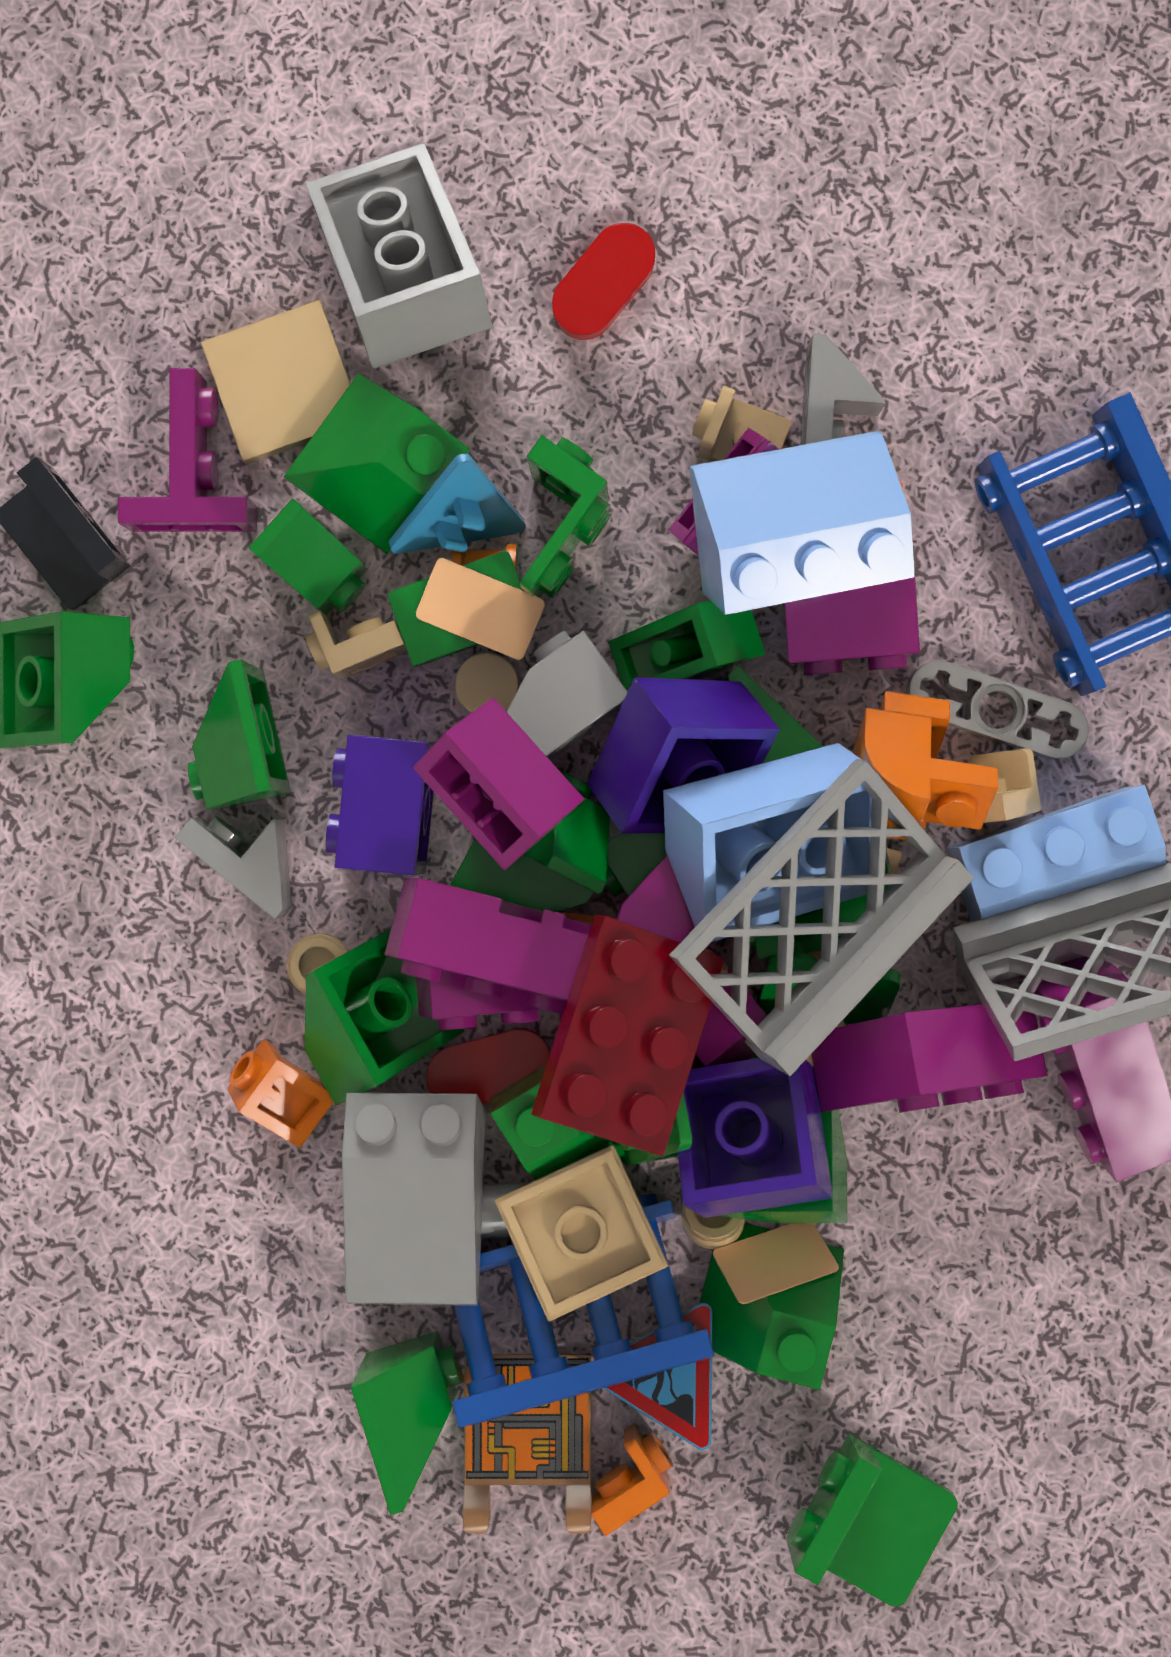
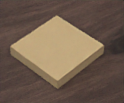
(277, 379)
(581, 1232)

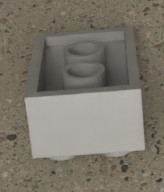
(400, 255)
(566, 694)
(413, 1198)

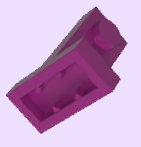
(190, 471)

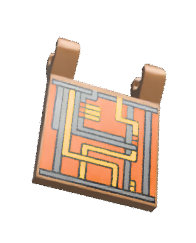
(529, 1448)

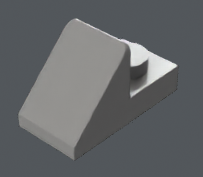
(833, 387)
(257, 873)

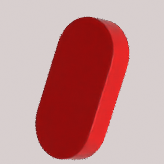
(603, 281)
(487, 1063)

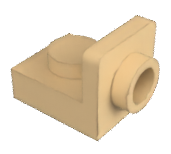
(726, 421)
(366, 646)
(1017, 783)

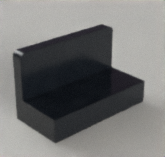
(60, 536)

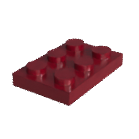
(625, 1038)

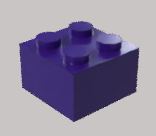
(673, 737)
(382, 807)
(753, 1139)

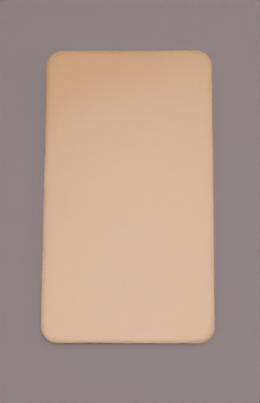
(480, 608)
(775, 1261)

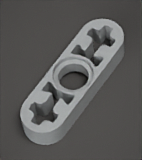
(1047, 710)

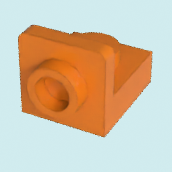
(278, 1094)
(629, 1492)

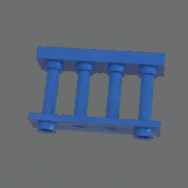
(1143, 495)
(551, 1374)

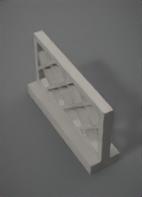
(1065, 928)
(847, 964)

